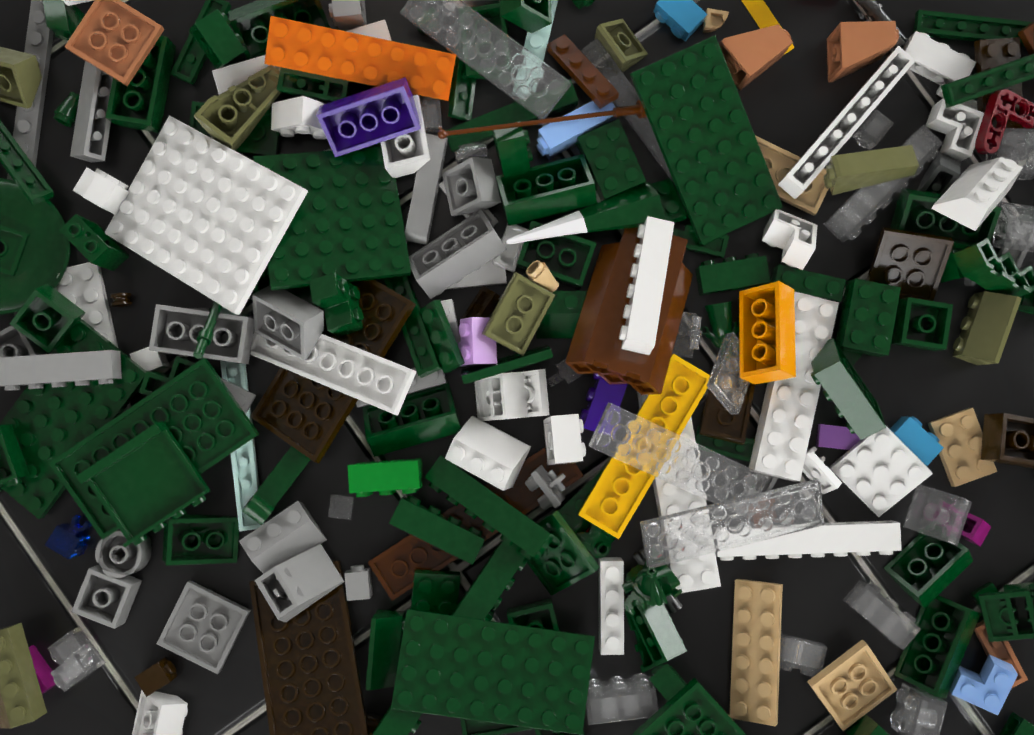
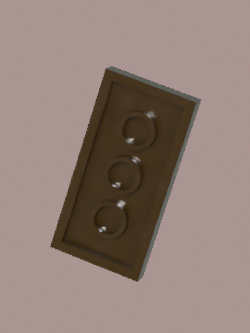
(993, 53)

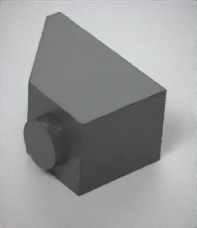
(940, 174)

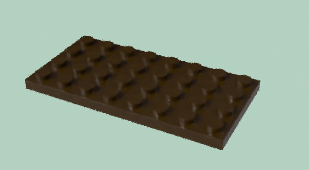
(312, 413)
(310, 667)

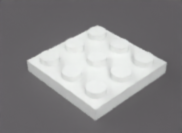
(881, 470)

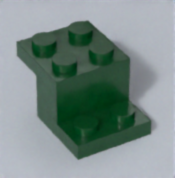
(1009, 613)

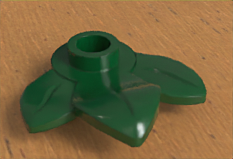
(594, 539)

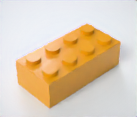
(767, 333)

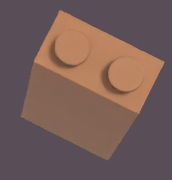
(858, 45)
(754, 52)

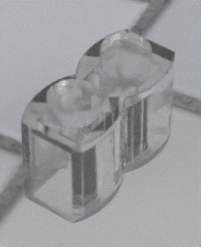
(801, 655)

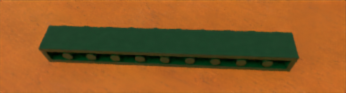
(476, 604)

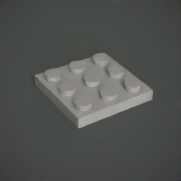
(203, 627)

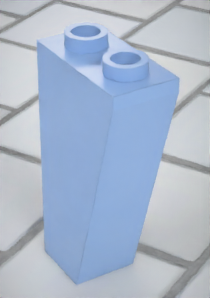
(560, 136)

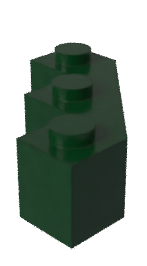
(994, 272)

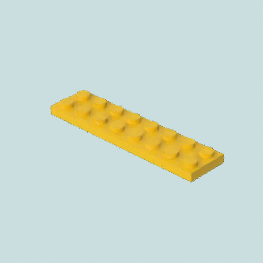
(624, 486)

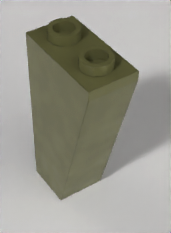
(869, 168)

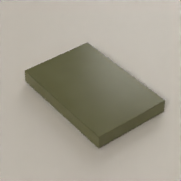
(518, 314)

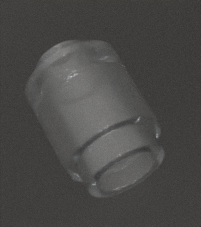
(471, 150)

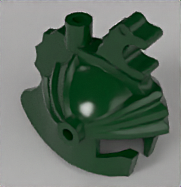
(649, 586)

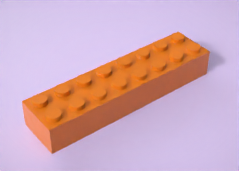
(358, 57)

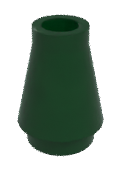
(67, 110)

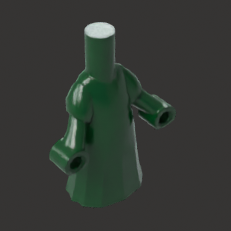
(721, 323)

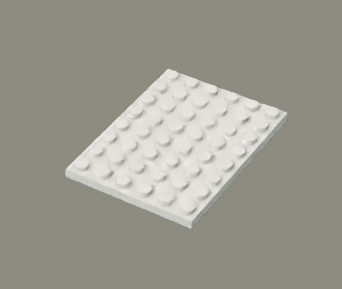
(206, 214)

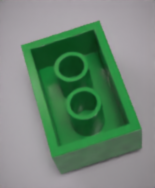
(385, 477)

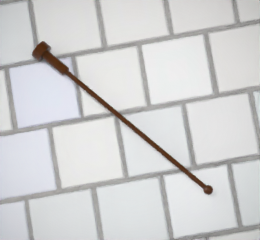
(616, 112)

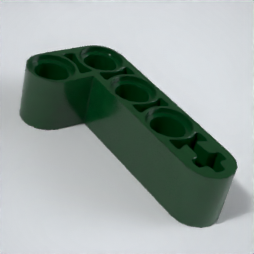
(275, 485)

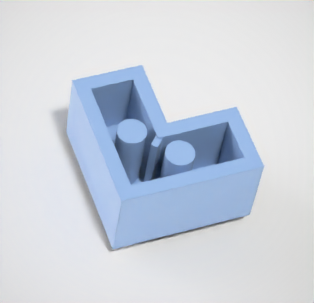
(989, 687)

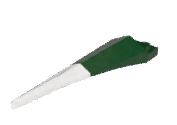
(617, 212)

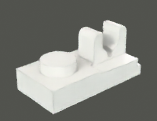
(816, 469)

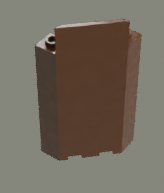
(596, 336)

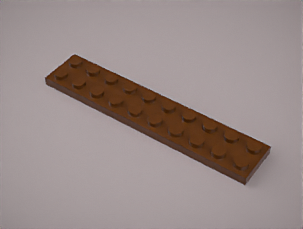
(397, 564)

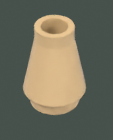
(541, 275)

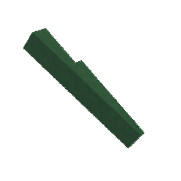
(508, 114)

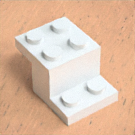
(512, 395)

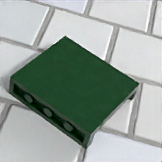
(146, 483)

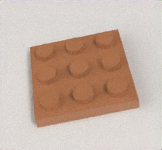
(114, 38)

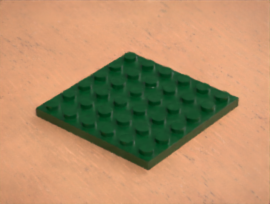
(344, 223)

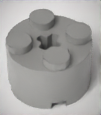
(119, 563)

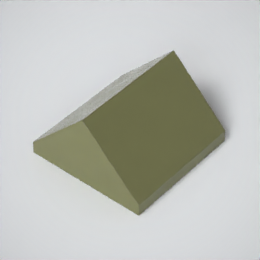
(620, 43)

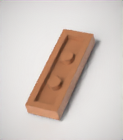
(1000, 650)

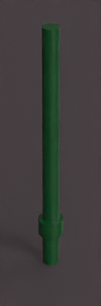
(205, 335)

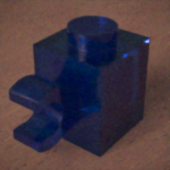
(69, 539)

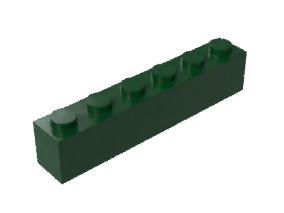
(490, 508)

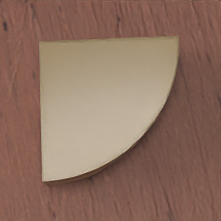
(714, 20)

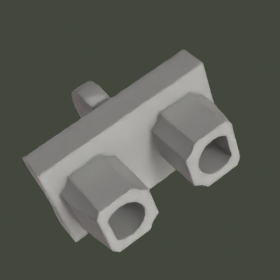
(549, 484)

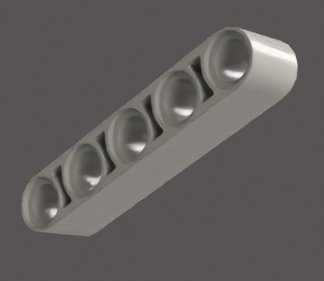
(426, 192)

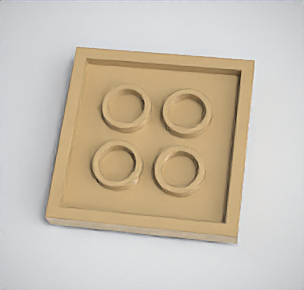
(852, 685)

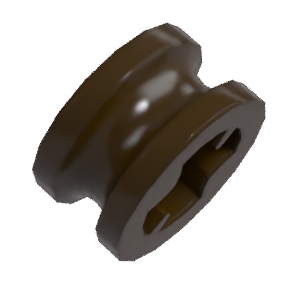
(121, 299)

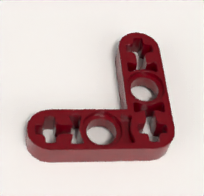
(988, 137)

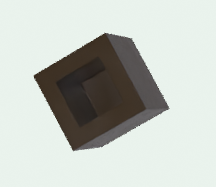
(156, 676)

